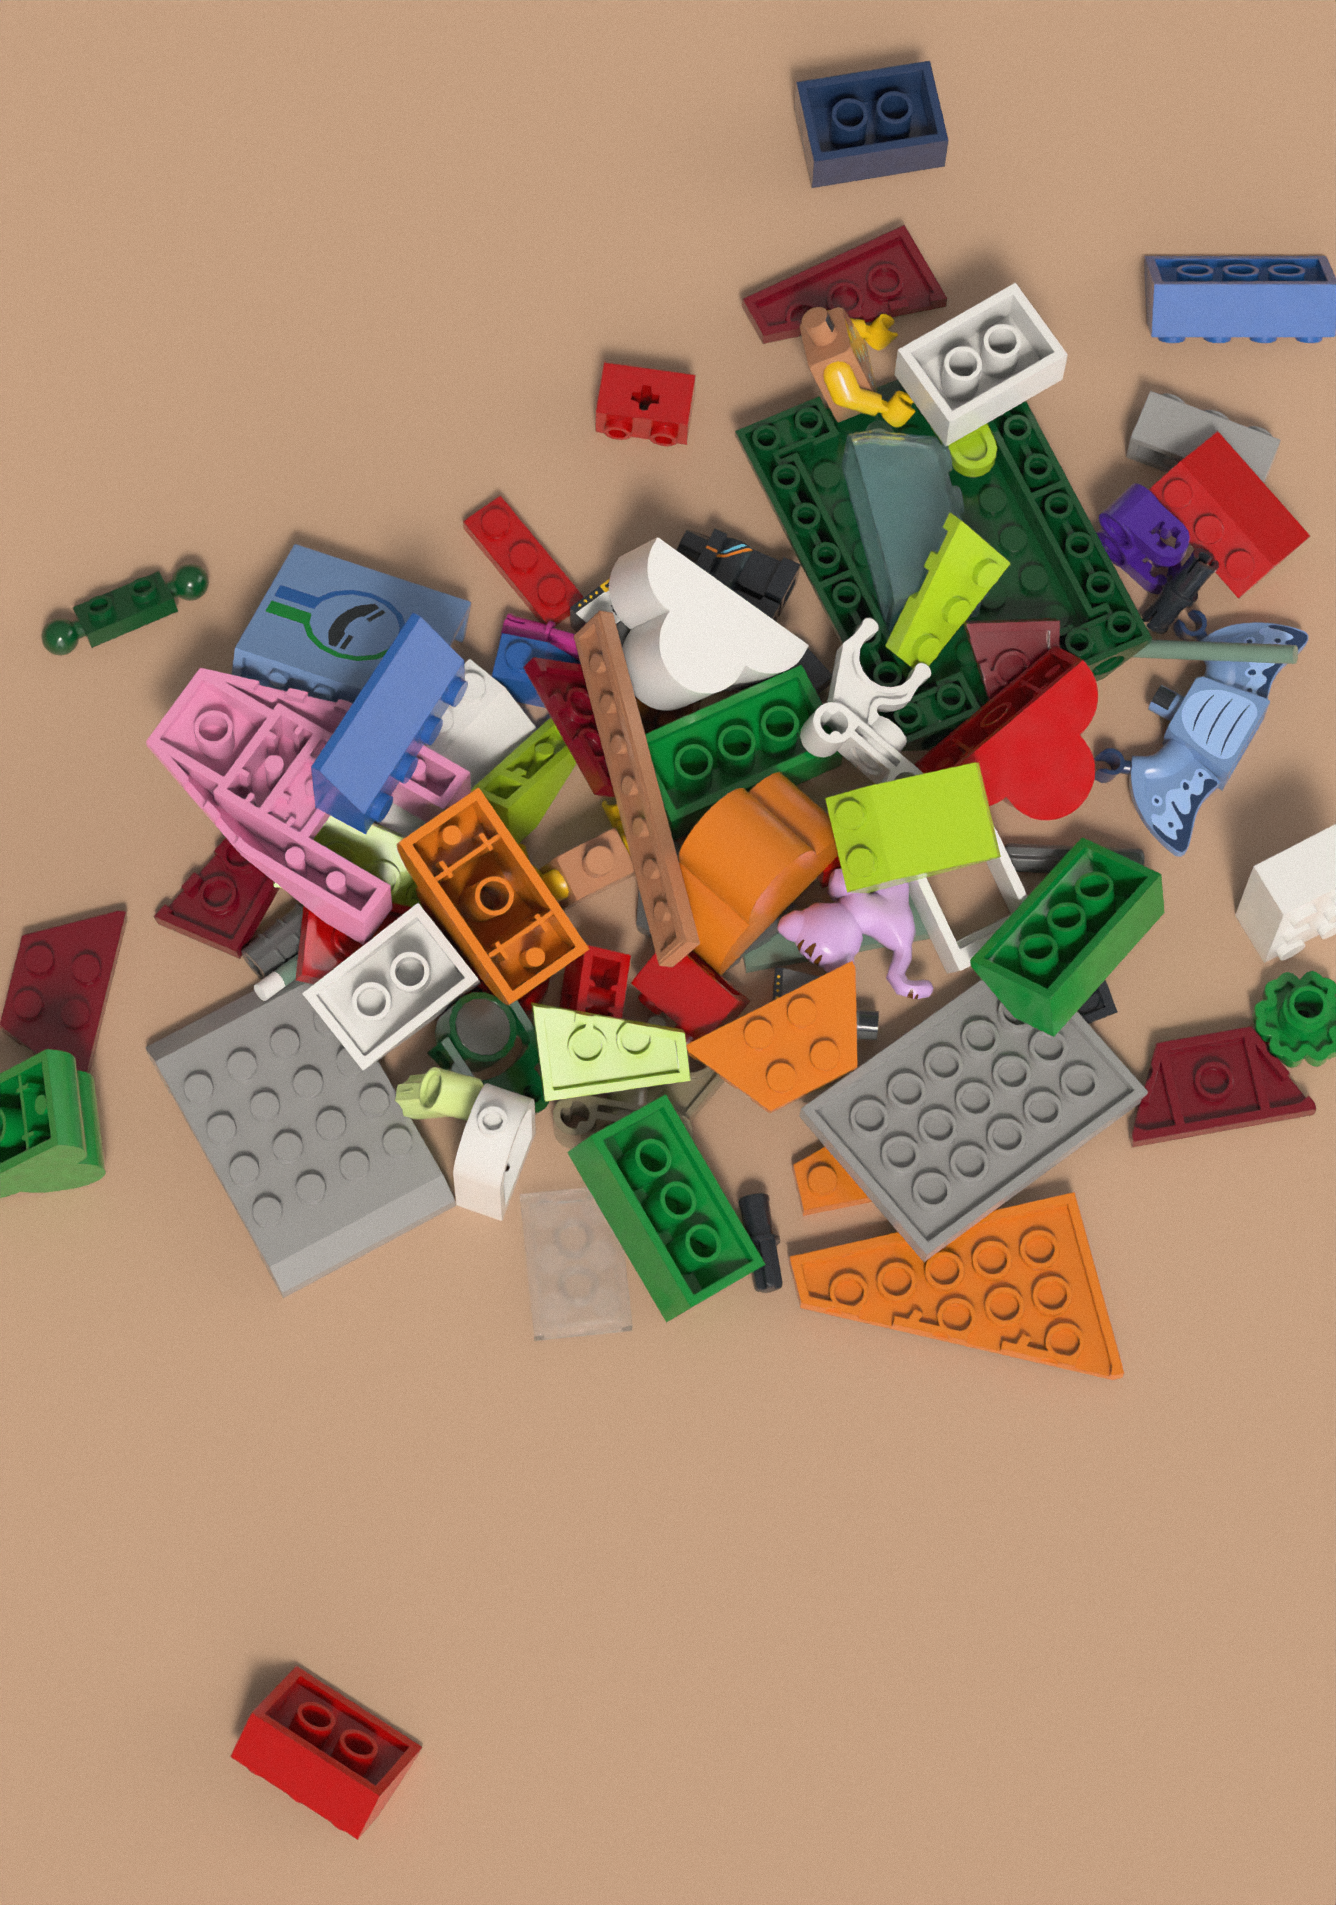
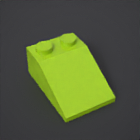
(912, 828)

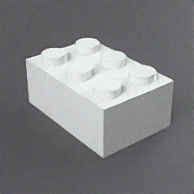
(980, 364)
(1291, 897)

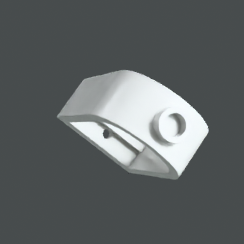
(957, 954)
(494, 1137)

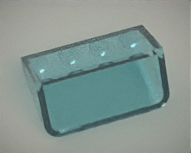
(900, 507)

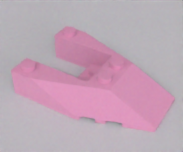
(248, 767)

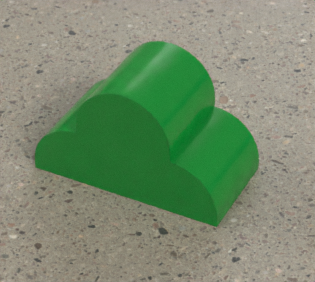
(48, 1126)

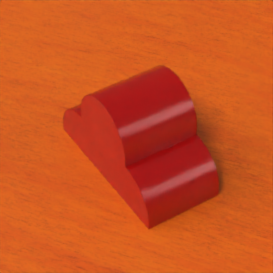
(1030, 739)

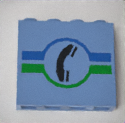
(333, 623)

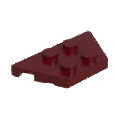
(64, 986)
(1215, 1087)

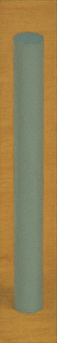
(1220, 651)

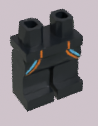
(742, 569)

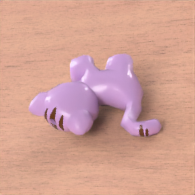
(833, 932)

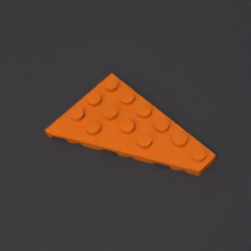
(1005, 1286)

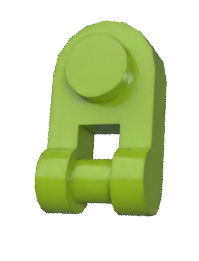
(973, 453)

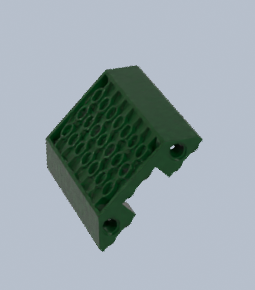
(1016, 507)

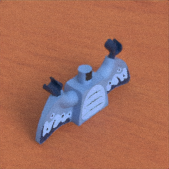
(1205, 731)

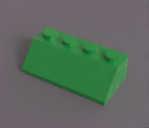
(736, 747)
(1070, 935)
(665, 1208)

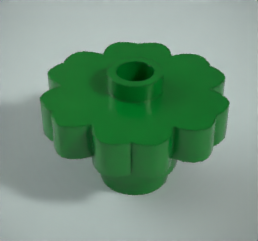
(1298, 1018)

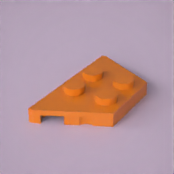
(788, 1043)

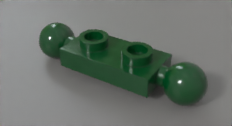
(125, 609)

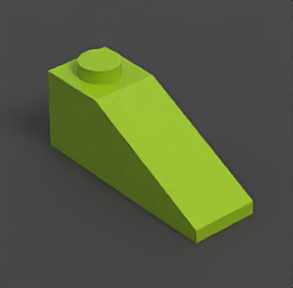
(528, 780)

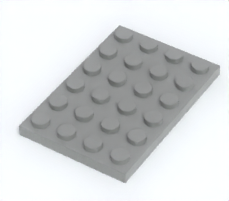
(968, 1114)

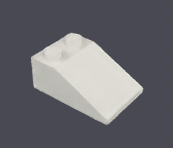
(391, 987)

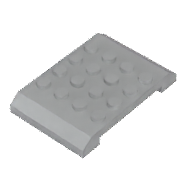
(299, 1135)

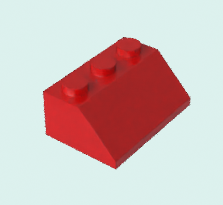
(1230, 513)
(325, 1752)

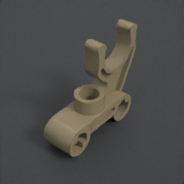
(685, 1097)

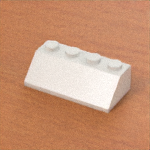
(473, 735)

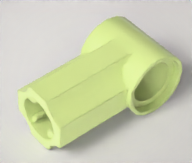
(438, 1094)

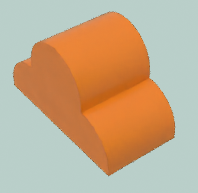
(751, 863)
(489, 898)

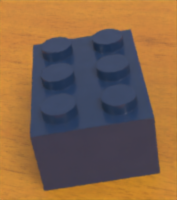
(871, 124)

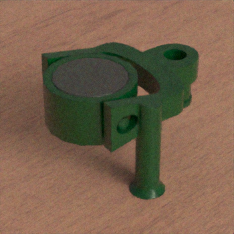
(480, 1033)

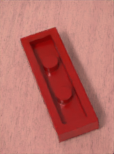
(522, 561)

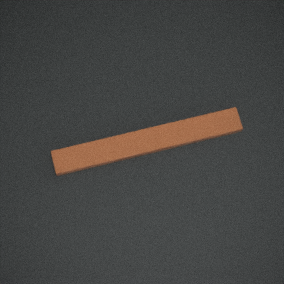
(636, 790)

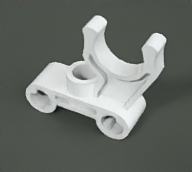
(851, 712)

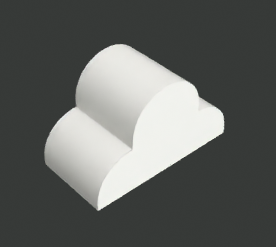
(691, 630)

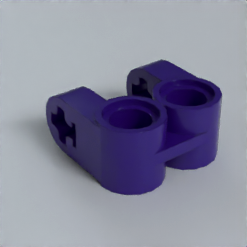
(1133, 537)

